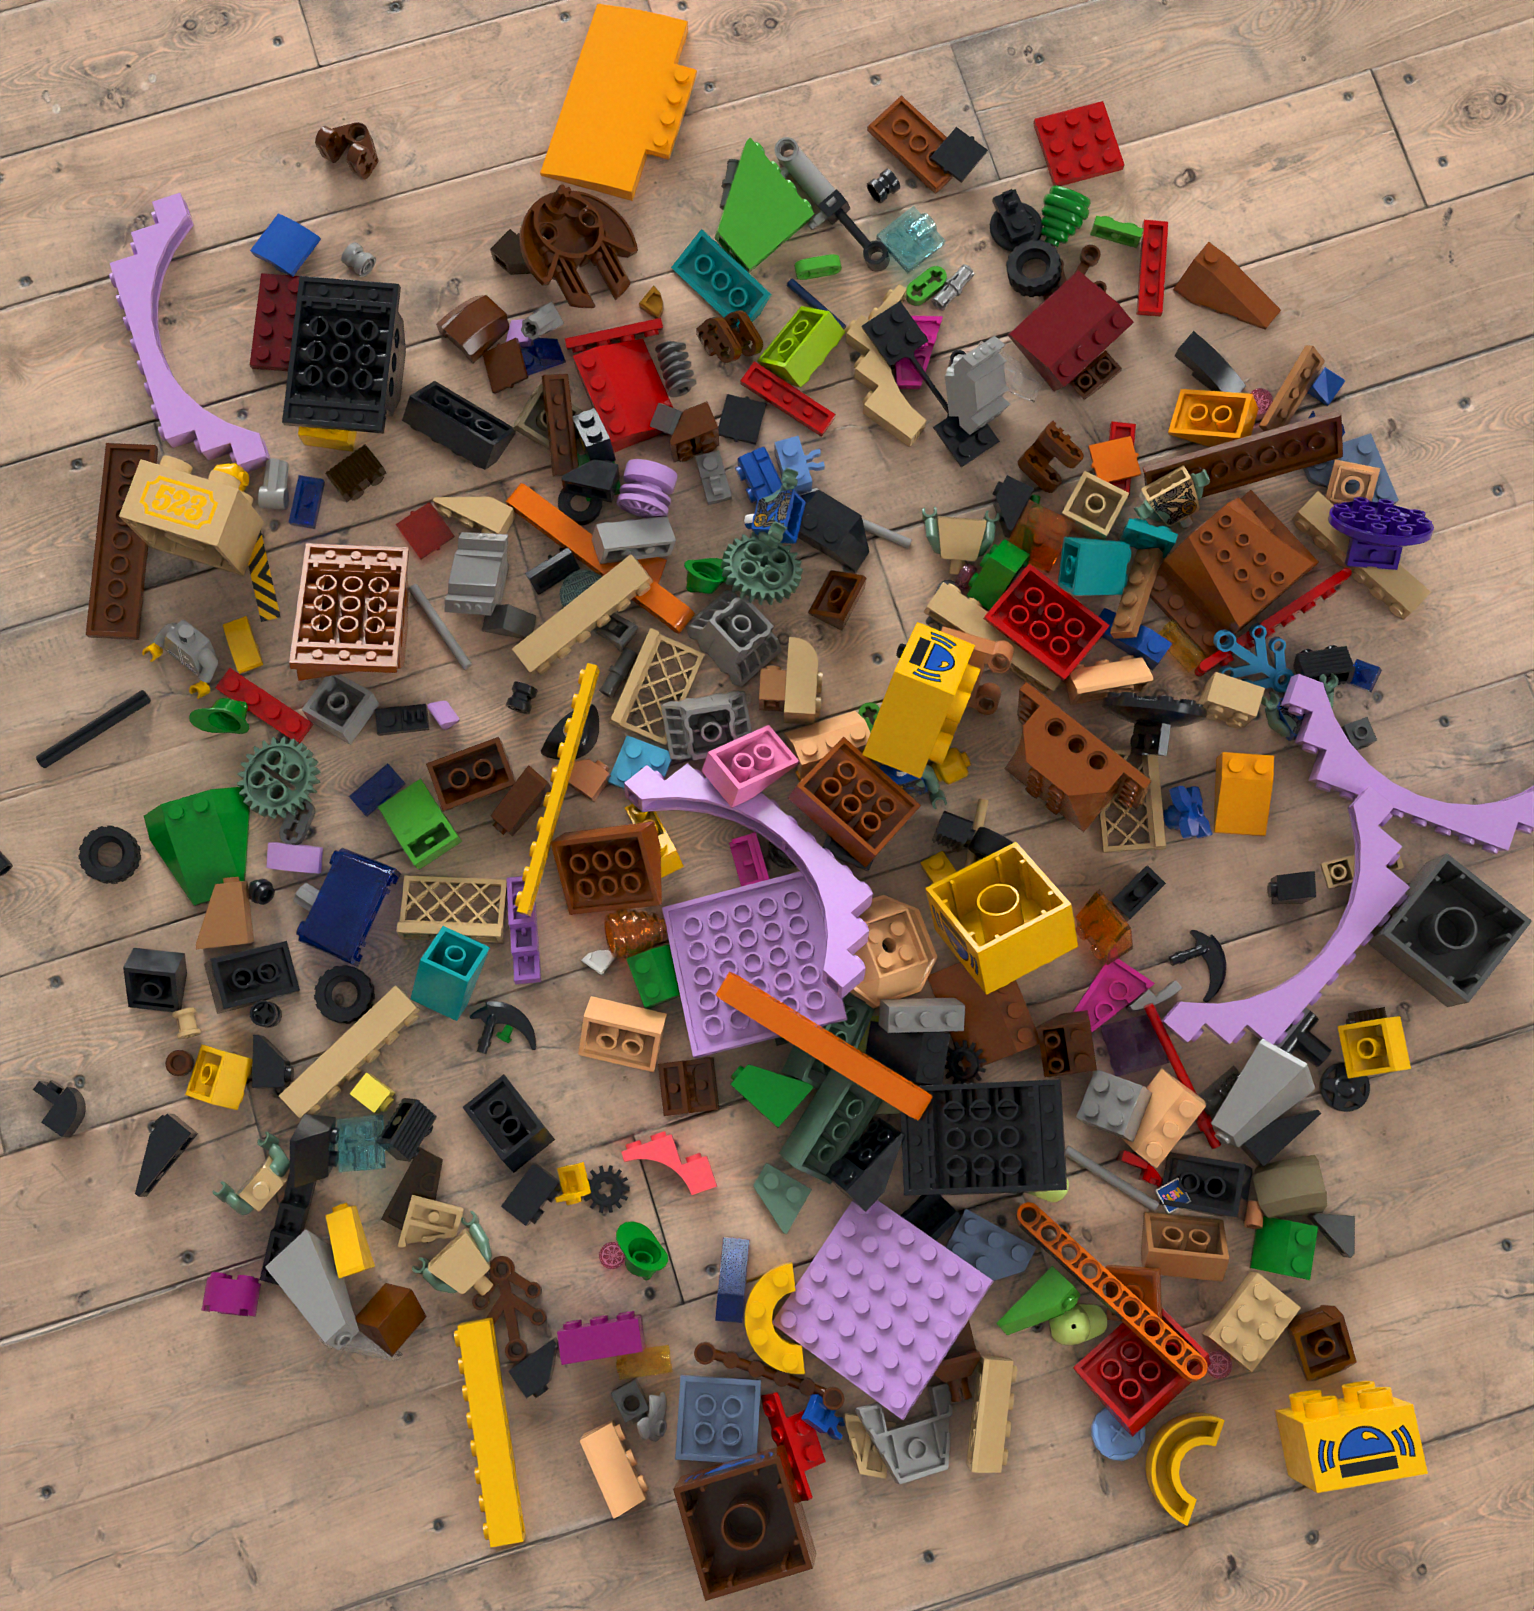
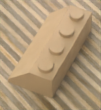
(989, 1414)

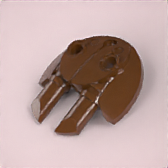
(573, 244)

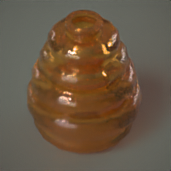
(632, 931)

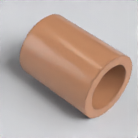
(1254, 1216)

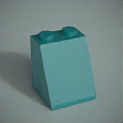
(1093, 566)
(449, 973)

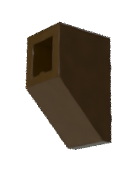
(508, 254)

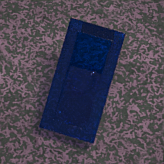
(542, 355)

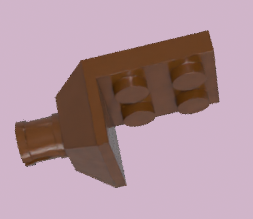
(959, 1364)

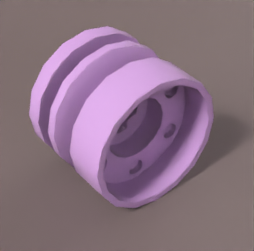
(647, 488)

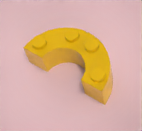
(759, 1325)
(1166, 1453)

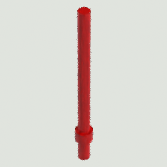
(1203, 1120)

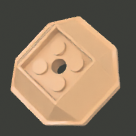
(909, 954)

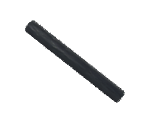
(93, 729)

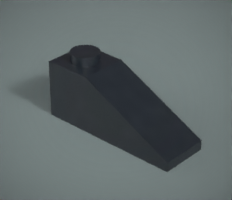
(1277, 1136)
(163, 1148)

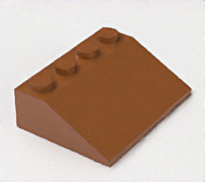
(854, 801)
(609, 868)
(993, 1021)

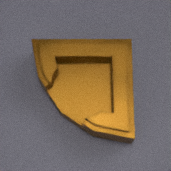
(652, 303)

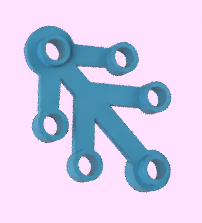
(1258, 662)

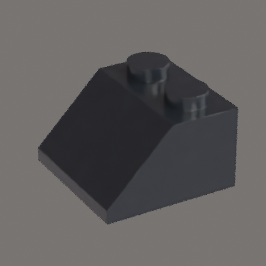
(155, 979)
(313, 1149)

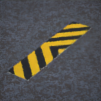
(263, 582)

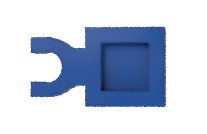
(822, 1418)

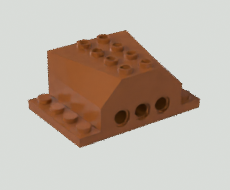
(1229, 571)
(351, 611)
(1070, 764)

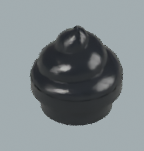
(261, 891)

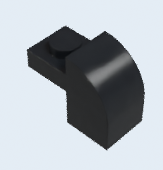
(67, 1110)

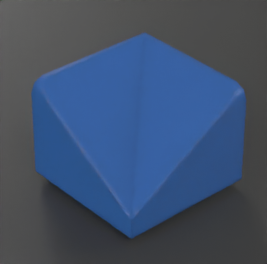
(1326, 386)

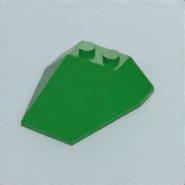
(202, 839)

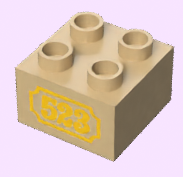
(192, 514)

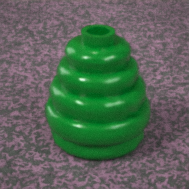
(1063, 214)

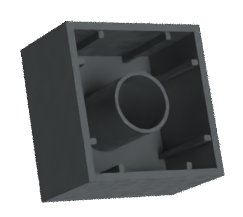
(1449, 931)

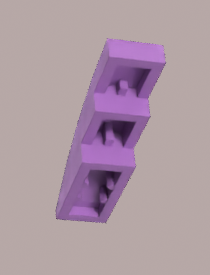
(523, 937)

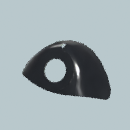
(589, 735)

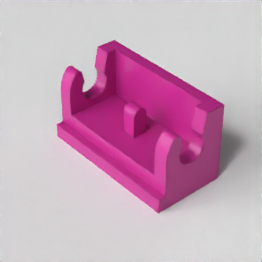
(748, 859)

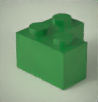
(997, 573)

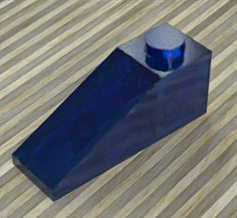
(732, 1280)

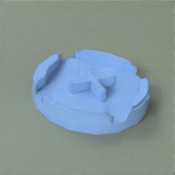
(1113, 1439)

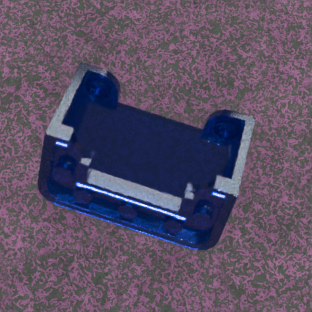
(347, 905)

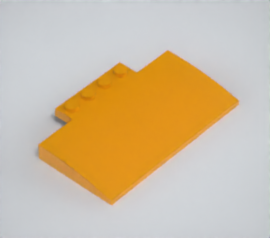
(621, 101)

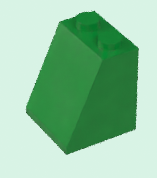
(770, 1092)

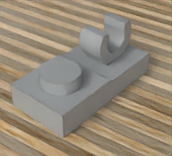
(713, 477)

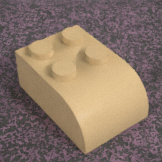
(802, 683)

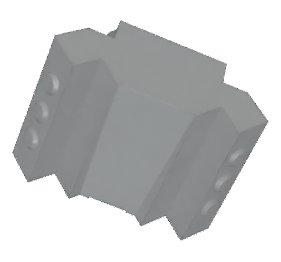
(977, 385)
(478, 574)
(735, 636)
(704, 723)

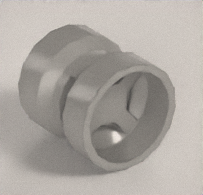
(355, 257)

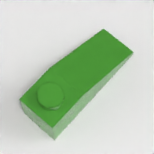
(1043, 1301)

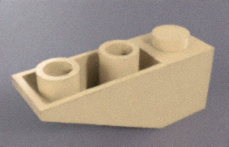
(478, 512)

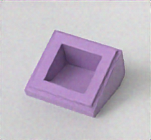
(515, 332)
(443, 714)

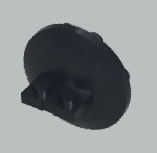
(1153, 718)

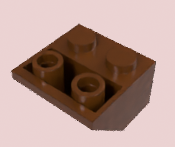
(694, 433)
(1067, 1044)

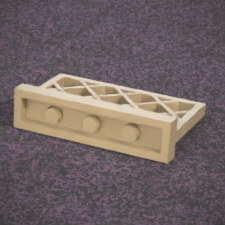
(639, 673)
(1154, 811)
(427, 930)

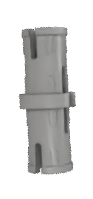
(953, 287)

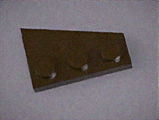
(419, 1180)

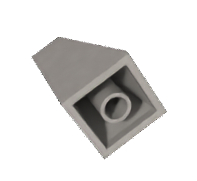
(1262, 1093)
(311, 1281)

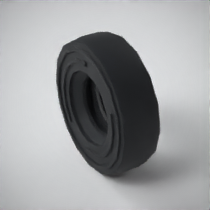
(580, 517)

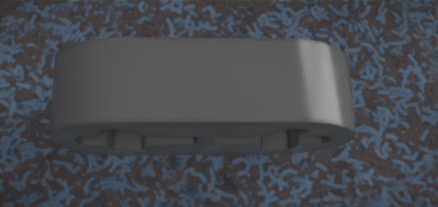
(302, 825)

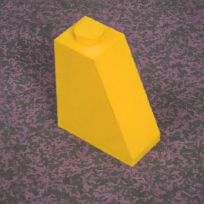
(348, 1241)

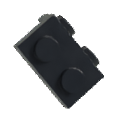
(931, 1215)

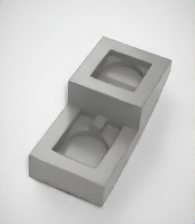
(1148, 997)

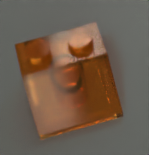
(1041, 535)
(1104, 929)

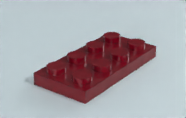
(274, 322)

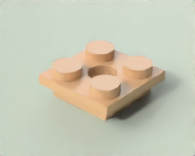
(1345, 471)

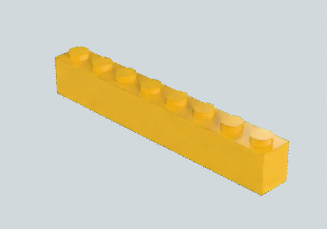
(491, 1432)

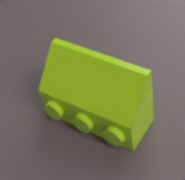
(802, 345)

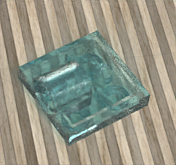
(911, 238)
(359, 1144)

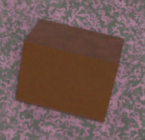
(838, 598)
(390, 1317)

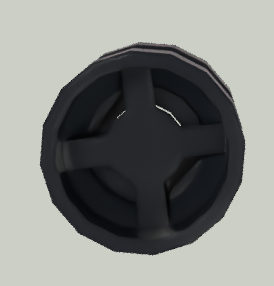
(884, 185)
(521, 697)
(260, 1013)

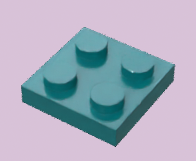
(1145, 536)

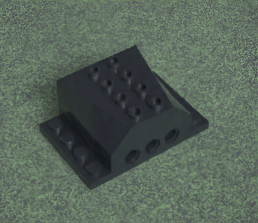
(345, 355)
(986, 1140)

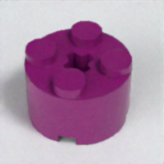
(231, 1295)

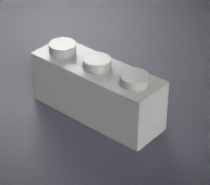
(639, 537)
(921, 1015)

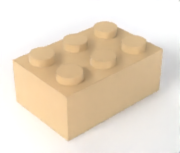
(1251, 1321)

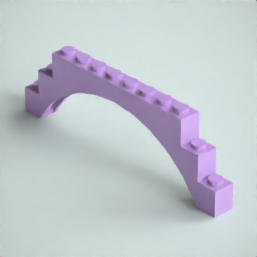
(139, 288)
(1346, 771)
(836, 889)
(1371, 898)

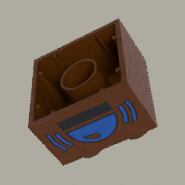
(745, 1523)

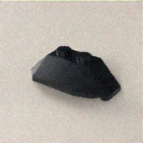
(834, 530)

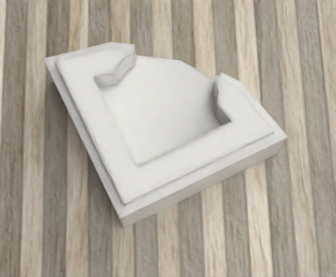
(599, 960)

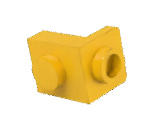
(937, 867)
(573, 1183)

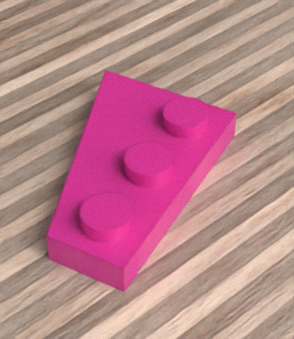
(905, 373)
(1112, 991)

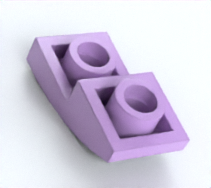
(294, 857)

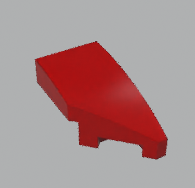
(1148, 1172)

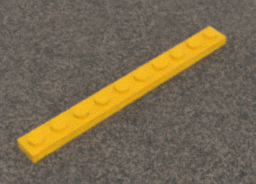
(554, 799)

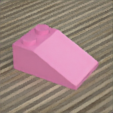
(748, 765)

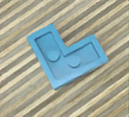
(634, 757)

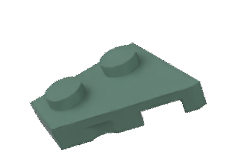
(781, 1195)

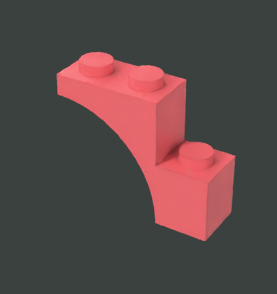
(696, 1172)

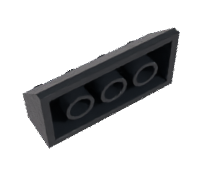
(458, 424)

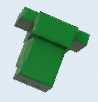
(505, 1034)

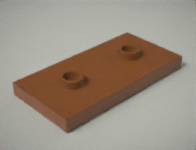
(911, 141)

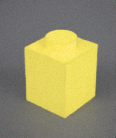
(373, 1094)

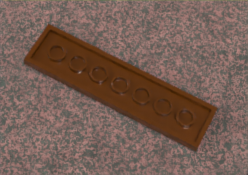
(1260, 454)
(118, 551)

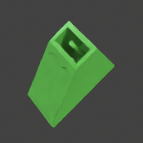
(419, 824)

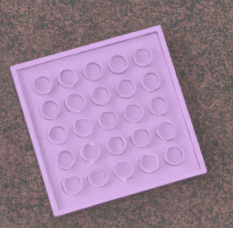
(764, 935)
(882, 1304)

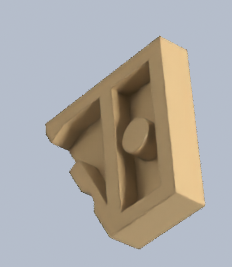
(429, 1220)
(864, 1451)

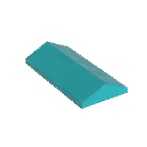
(720, 278)

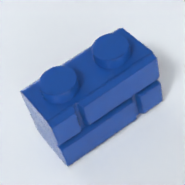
(758, 474)

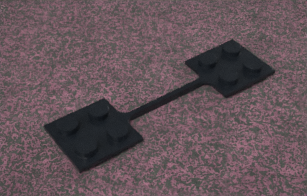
(897, 338)

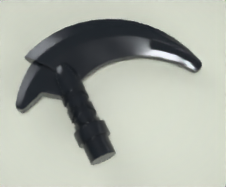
(1214, 956)
(502, 1013)

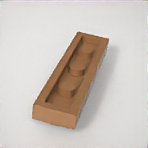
(1293, 389)
(1136, 593)

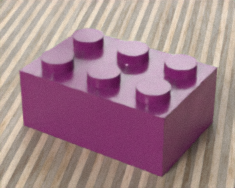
(601, 1338)

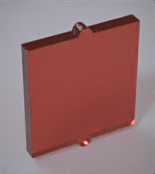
(425, 530)

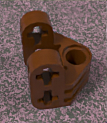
(362, 153)
(721, 333)
(1048, 445)

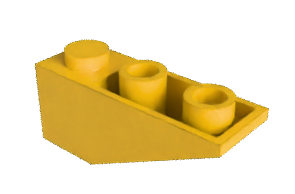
(669, 857)

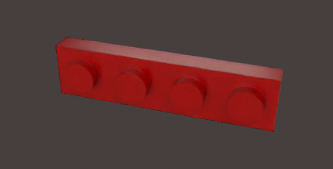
(1152, 268)
(604, 337)
(787, 399)
(264, 706)

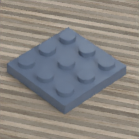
(717, 1418)

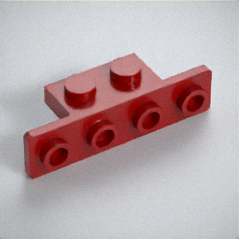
(799, 1440)

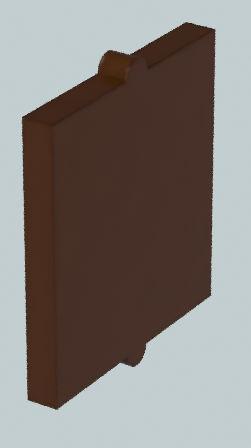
(505, 365)

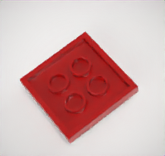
(1078, 144)

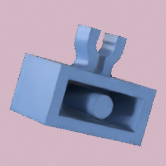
(791, 455)

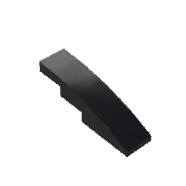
(289, 1223)

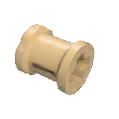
(186, 1023)

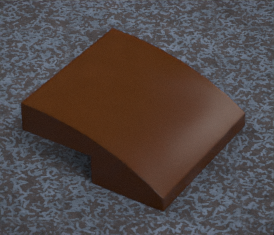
(688, 1086)

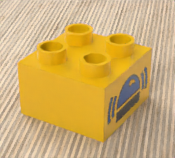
(923, 702)
(1002, 917)
(1350, 1438)

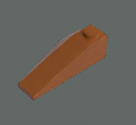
(1222, 285)

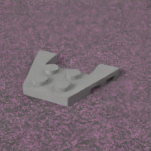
(916, 1446)

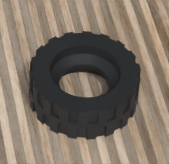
(1028, 251)
(89, 854)
(324, 990)

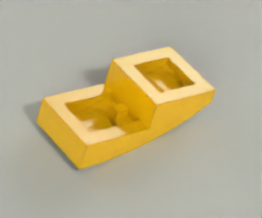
(242, 644)

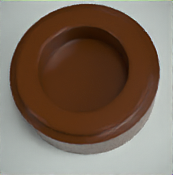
(179, 1063)

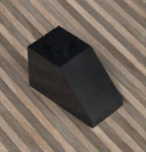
(593, 480)
(1010, 502)
(1292, 888)
(270, 1066)
(536, 1370)

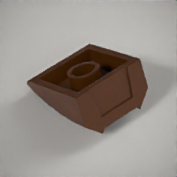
(474, 326)
(1321, 1342)

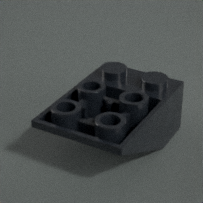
(867, 1164)

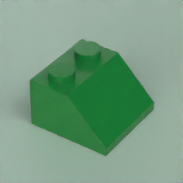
(654, 976)
(1284, 1248)

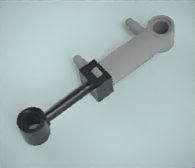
(827, 198)

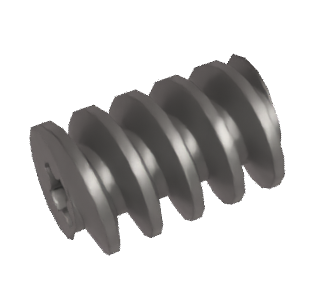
(674, 368)

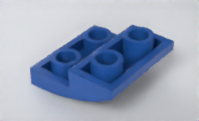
(285, 245)

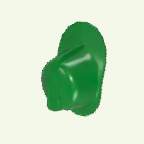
(704, 575)
(223, 717)
(641, 1250)

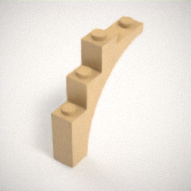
(886, 403)

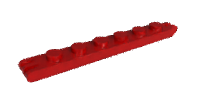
(1283, 617)

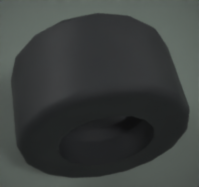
(987, 842)

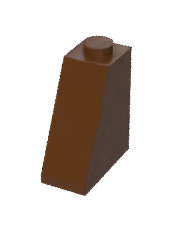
(520, 802)

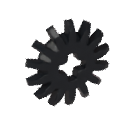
(971, 1056)
(616, 1192)

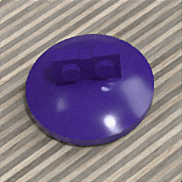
(1379, 531)

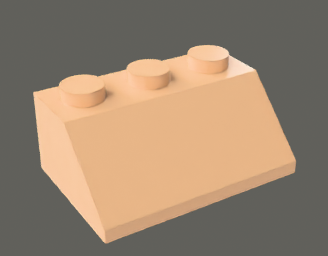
(1095, 682)
(816, 740)
(622, 1034)
(1166, 1118)
(614, 1467)

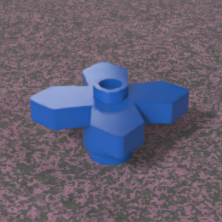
(1187, 813)

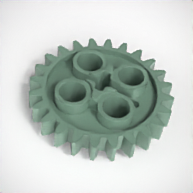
(763, 570)
(264, 797)

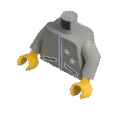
(190, 649)

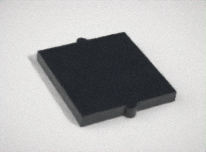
(958, 154)
(741, 419)

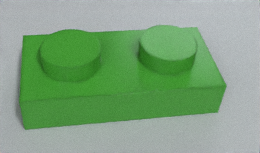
(1115, 231)

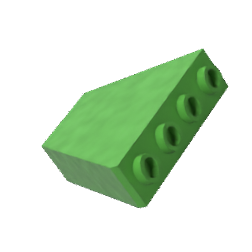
(759, 209)

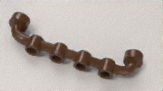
(705, 1354)

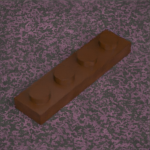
(560, 423)

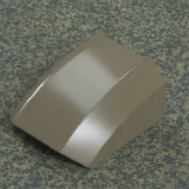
(533, 421)
(1290, 1187)

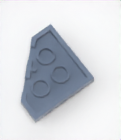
(1359, 451)
(989, 1247)

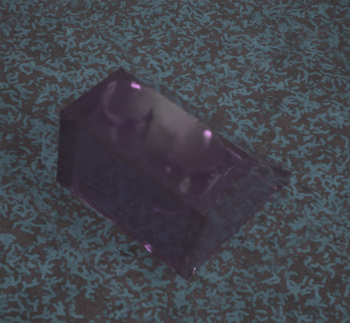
(1133, 1045)

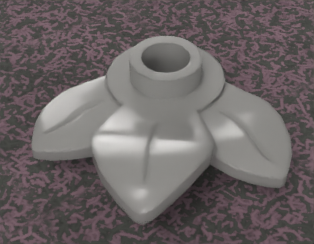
(654, 1424)

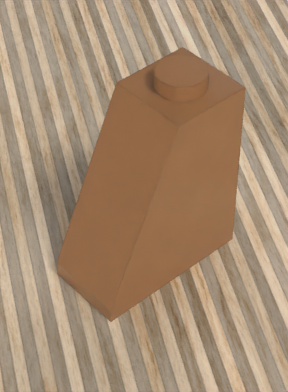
(227, 916)

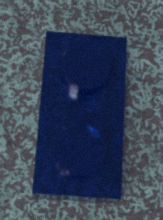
(306, 502)
(377, 790)

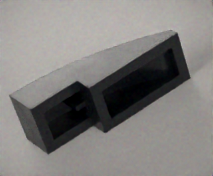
(1208, 365)

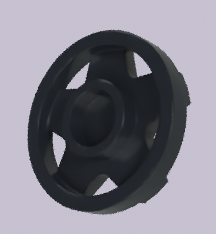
(1343, 1088)

